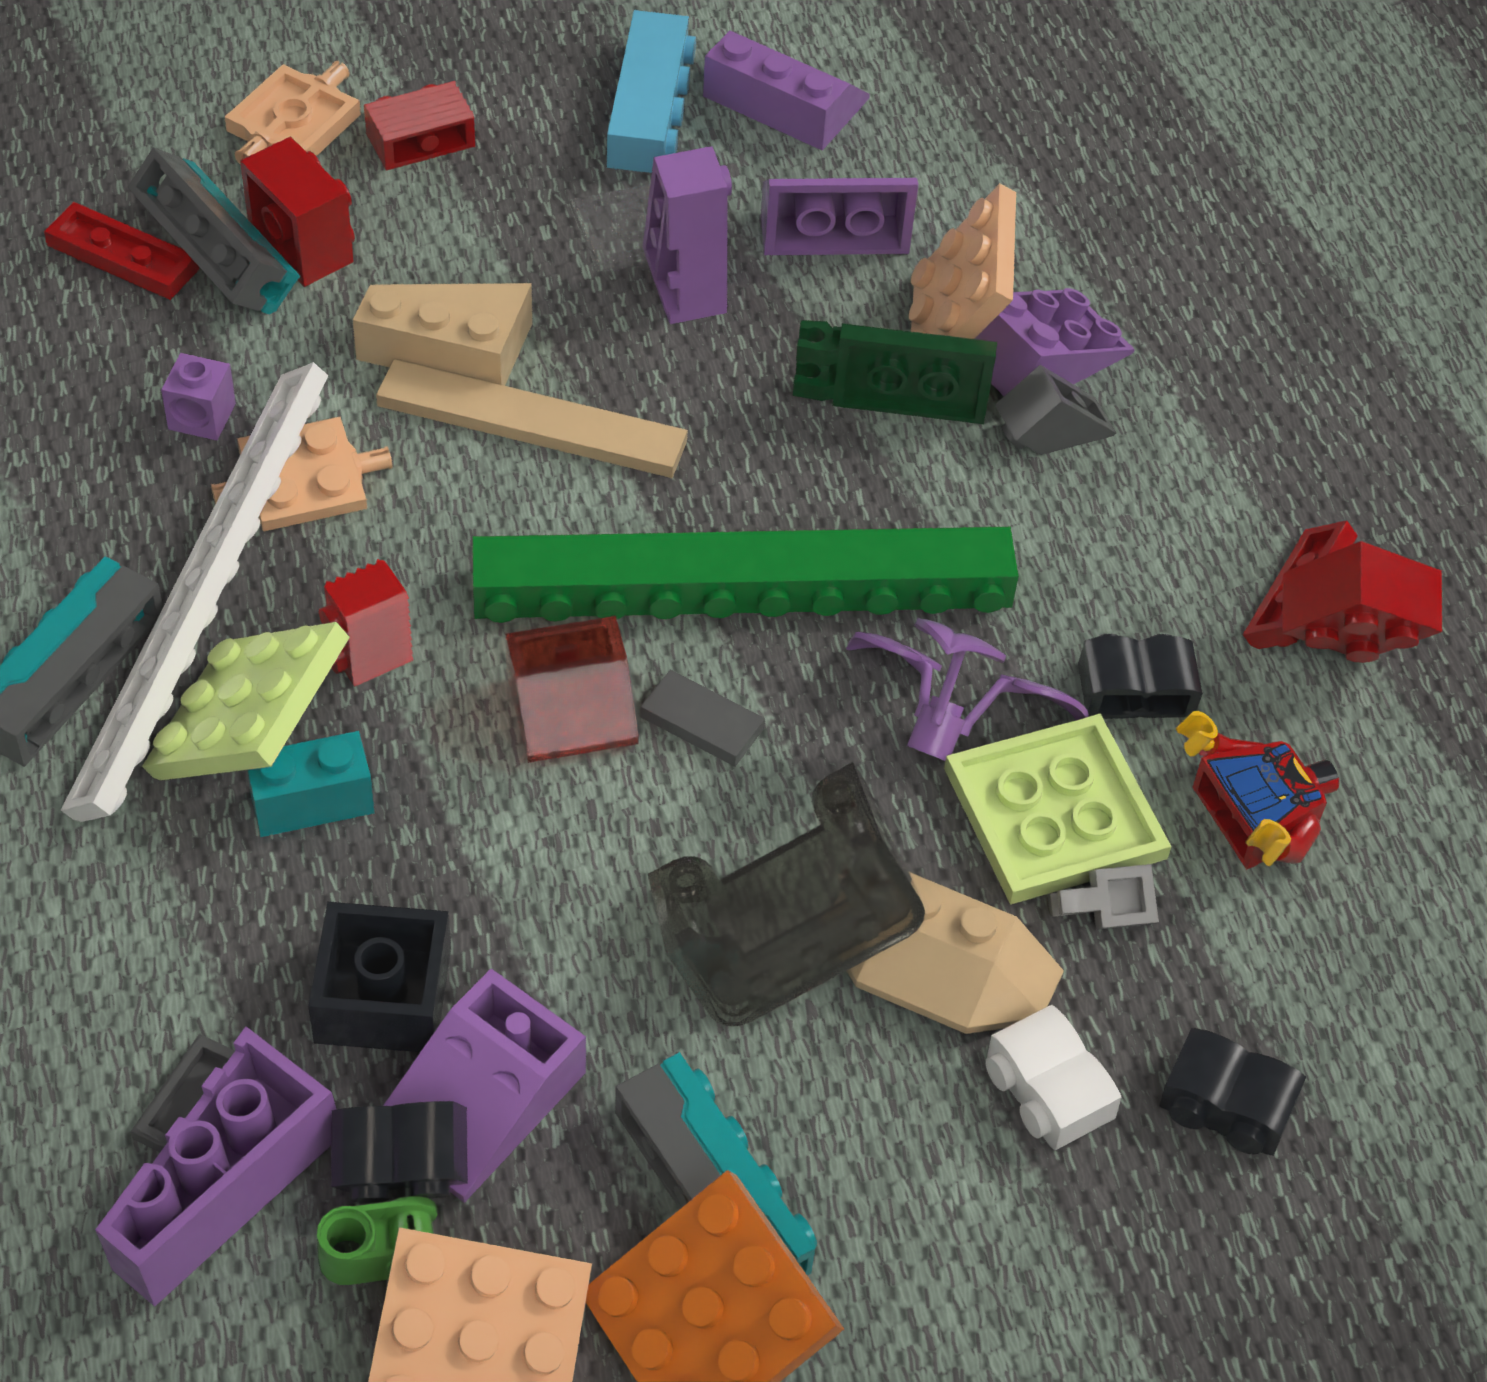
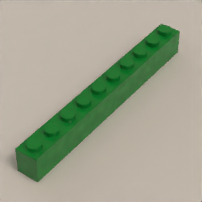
(743, 573)

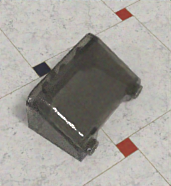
(791, 913)

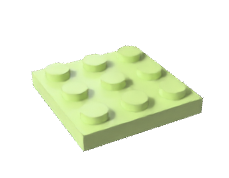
(245, 702)
(1055, 807)

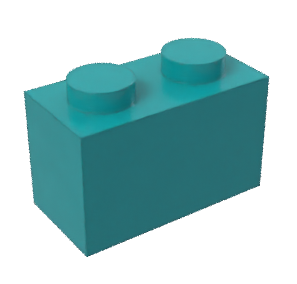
(312, 785)

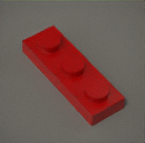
(121, 250)
(1315, 542)

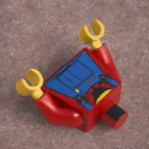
(1258, 792)

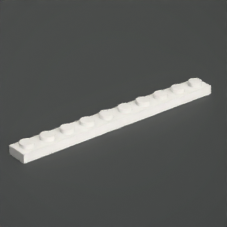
(193, 599)

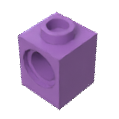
(198, 396)

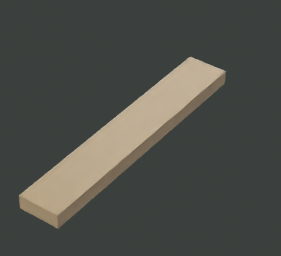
(532, 418)

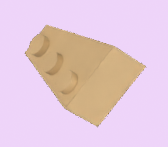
(445, 327)

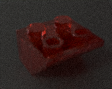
(571, 688)

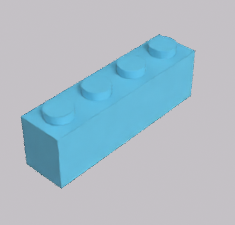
(649, 91)

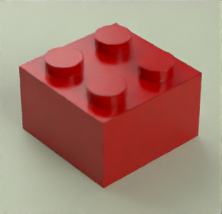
(299, 209)
(1362, 602)

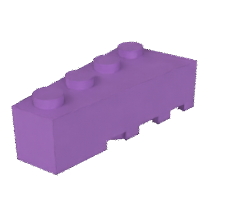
(219, 1168)

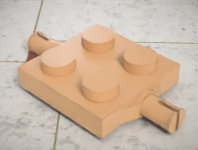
(294, 106)
(319, 477)

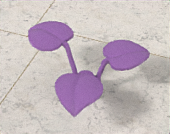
(940, 720)

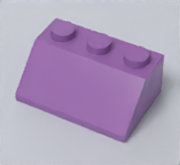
(779, 90)
(838, 216)

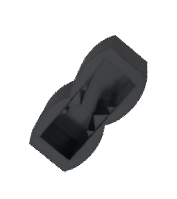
(1139, 677)
(1232, 1092)
(398, 1149)

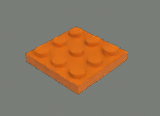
(712, 1296)

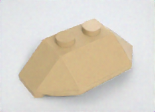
(963, 965)

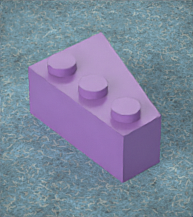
(688, 233)

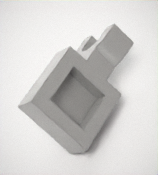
(1116, 897)

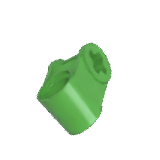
(375, 1230)

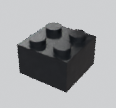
(379, 976)

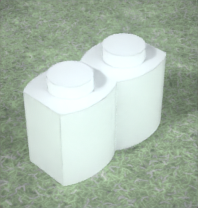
(1053, 1077)

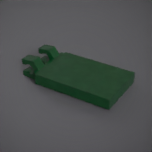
(895, 371)

